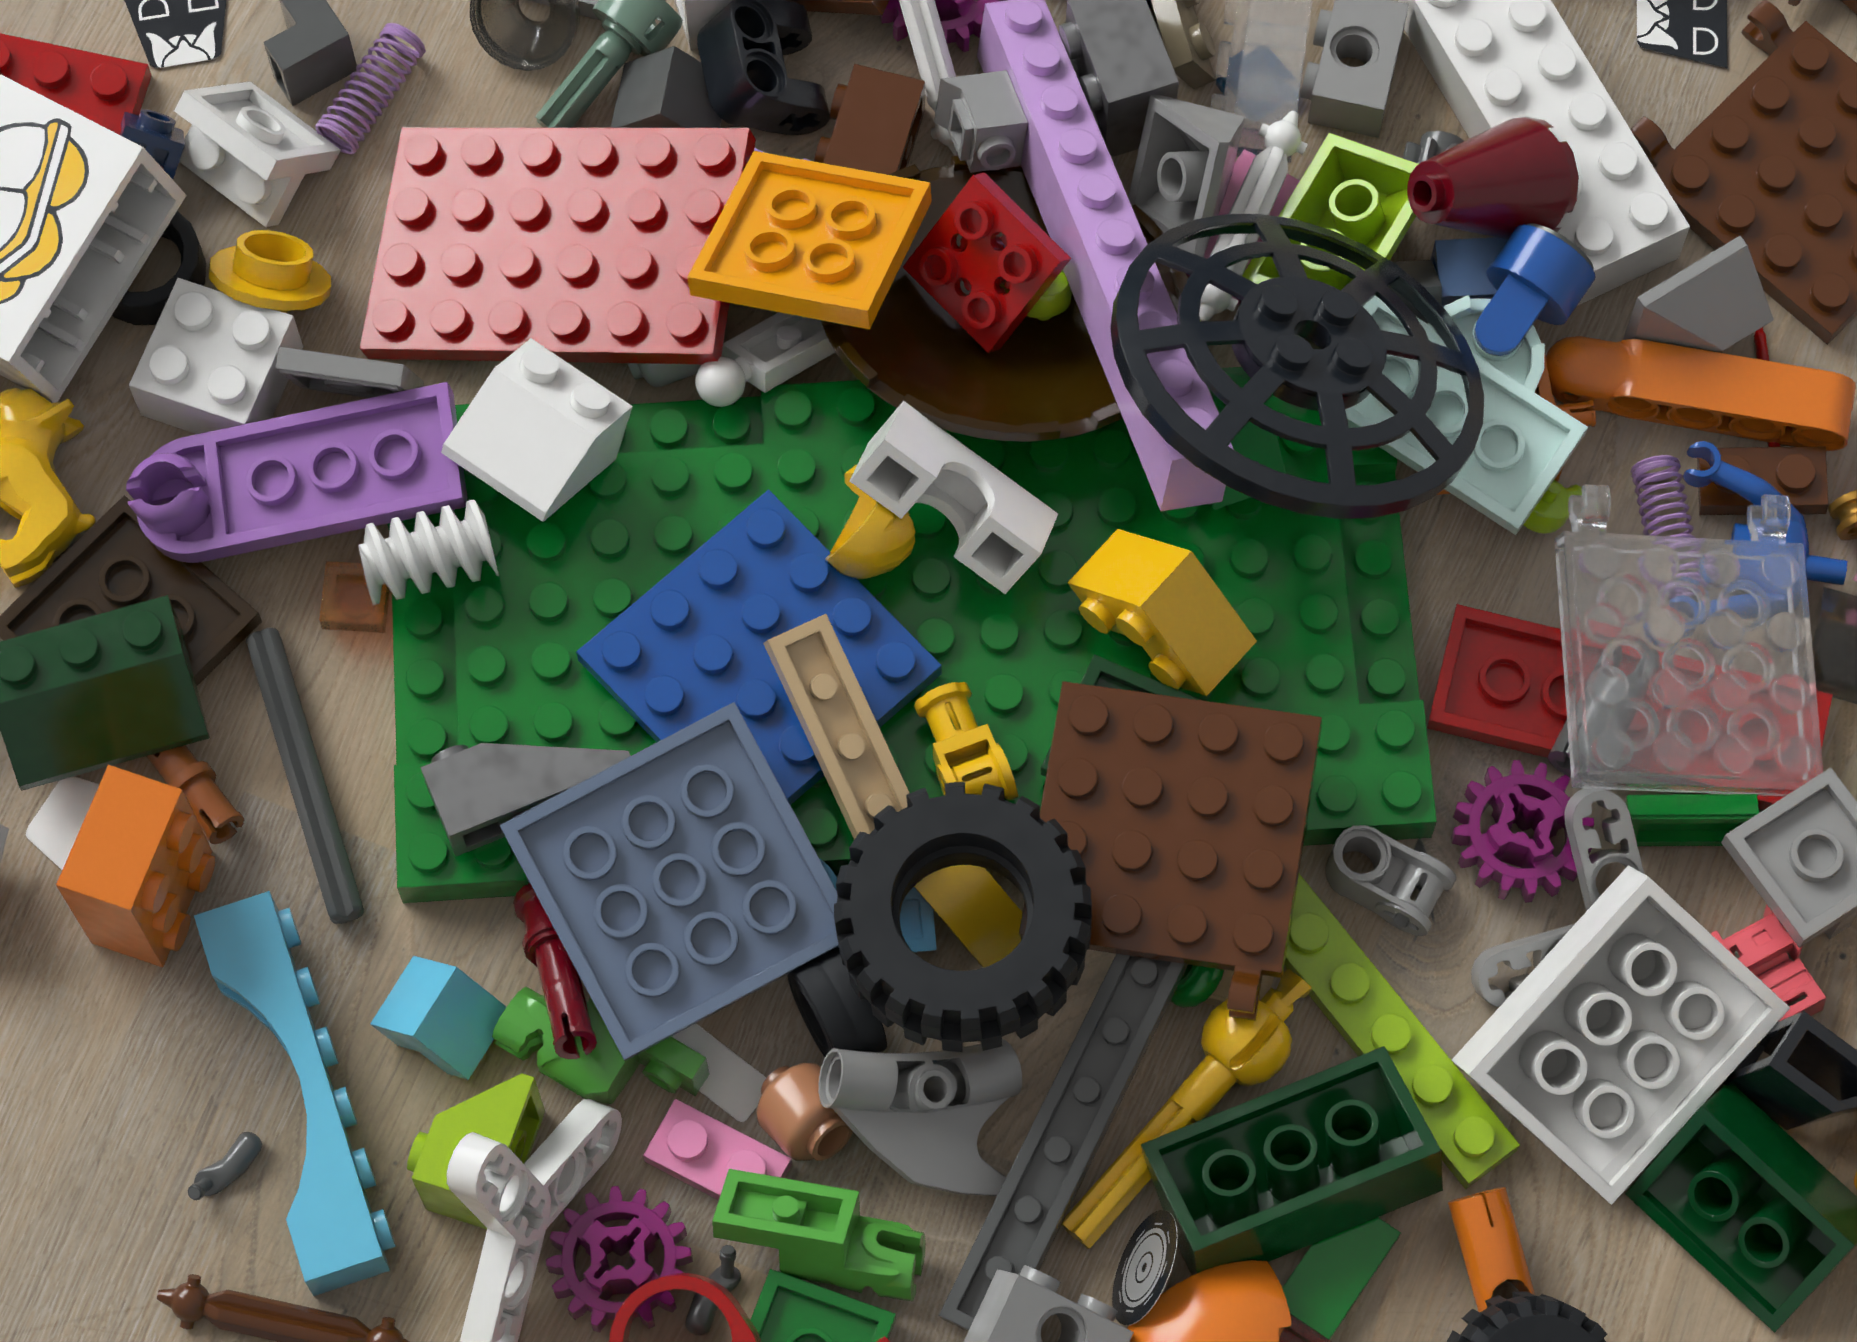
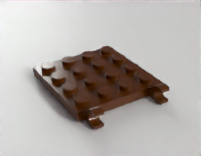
(1778, 171)
(1185, 826)

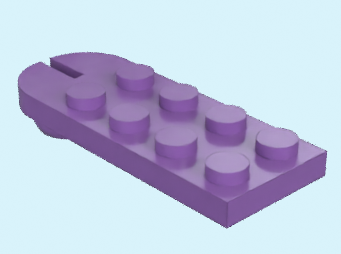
(300, 476)

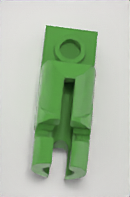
(603, 1072)
(820, 1233)

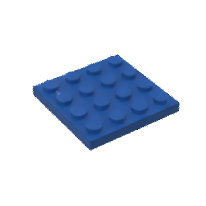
(703, 630)

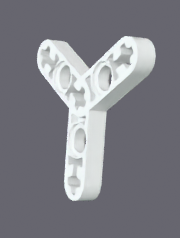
(518, 1207)

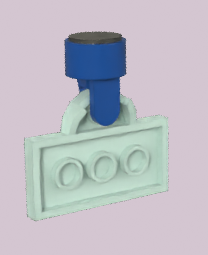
(1521, 434)

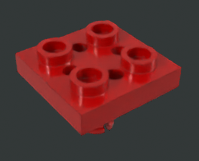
(1020, 258)

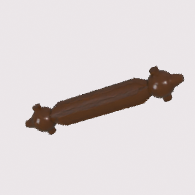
(269, 1317)

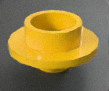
(270, 272)

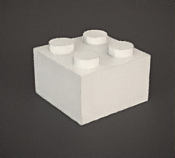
(212, 361)

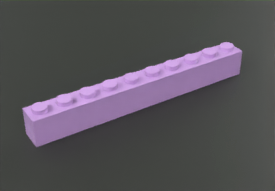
(1097, 228)

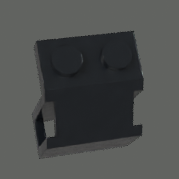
(1805, 1076)

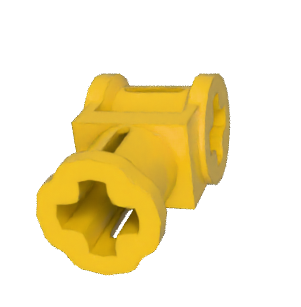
(970, 750)

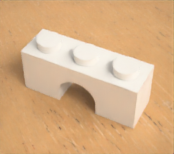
(995, 518)

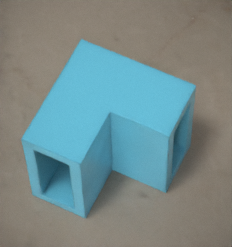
(440, 1016)

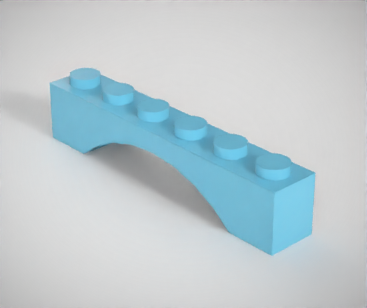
(330, 1216)

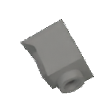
(983, 119)

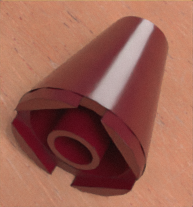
(1498, 181)

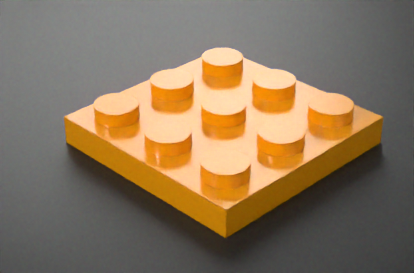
(810, 239)

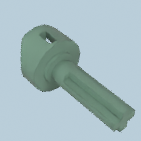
(628, 29)

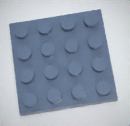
(677, 880)

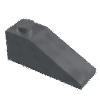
(495, 782)

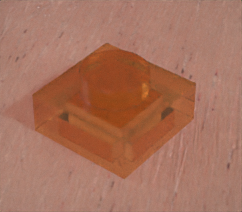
(347, 600)

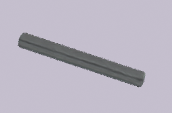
(304, 776)

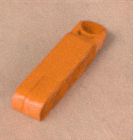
(1705, 390)

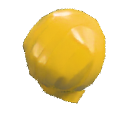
(872, 538)

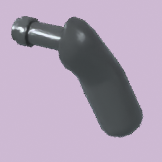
(225, 1171)
(702, 1309)

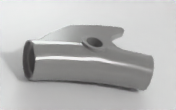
(924, 1109)

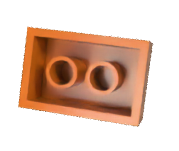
(136, 867)

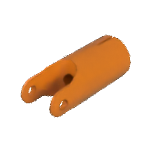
(1490, 1243)

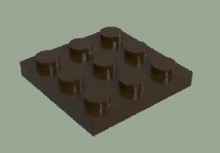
(121, 567)

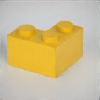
(1165, 605)

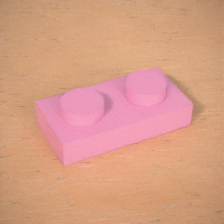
(704, 1149)

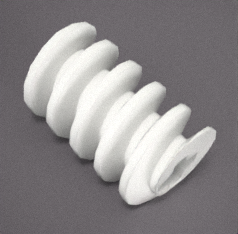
(426, 551)

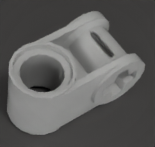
(1392, 881)

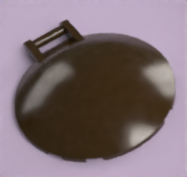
(1031, 389)

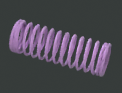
(325, 125)
(1638, 474)

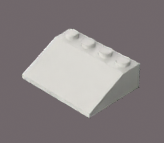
(1621, 1033)

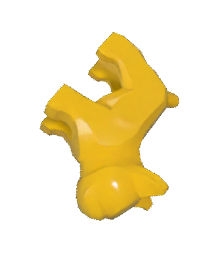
(29, 485)

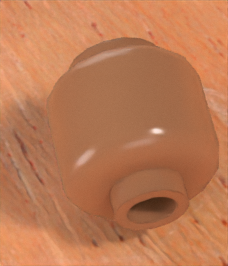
(796, 1118)

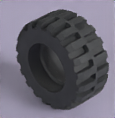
(952, 833)

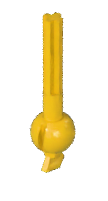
(1235, 1053)

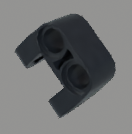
(747, 70)

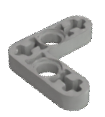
(1581, 838)

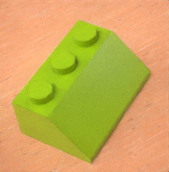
(1353, 194)

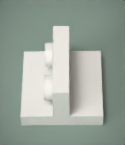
(250, 147)

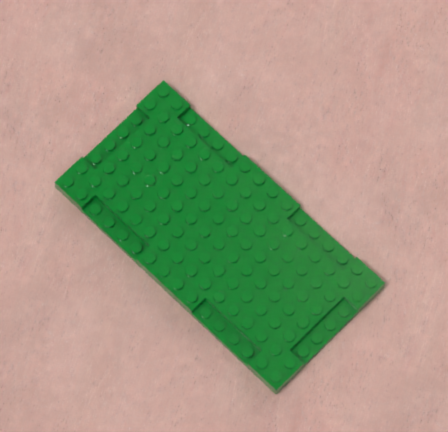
(504, 666)

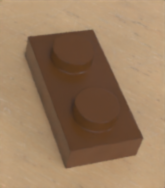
(1790, 470)

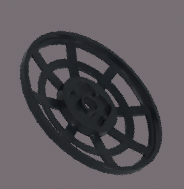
(1273, 352)

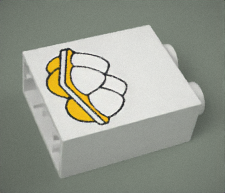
(73, 233)

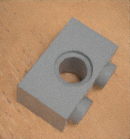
(1354, 96)
(1021, 1304)

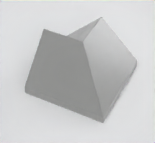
(1184, 164)
(1705, 303)

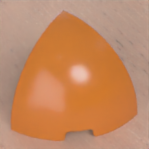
(1219, 1305)

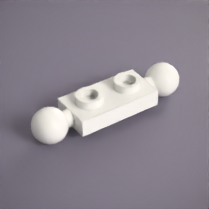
(763, 357)

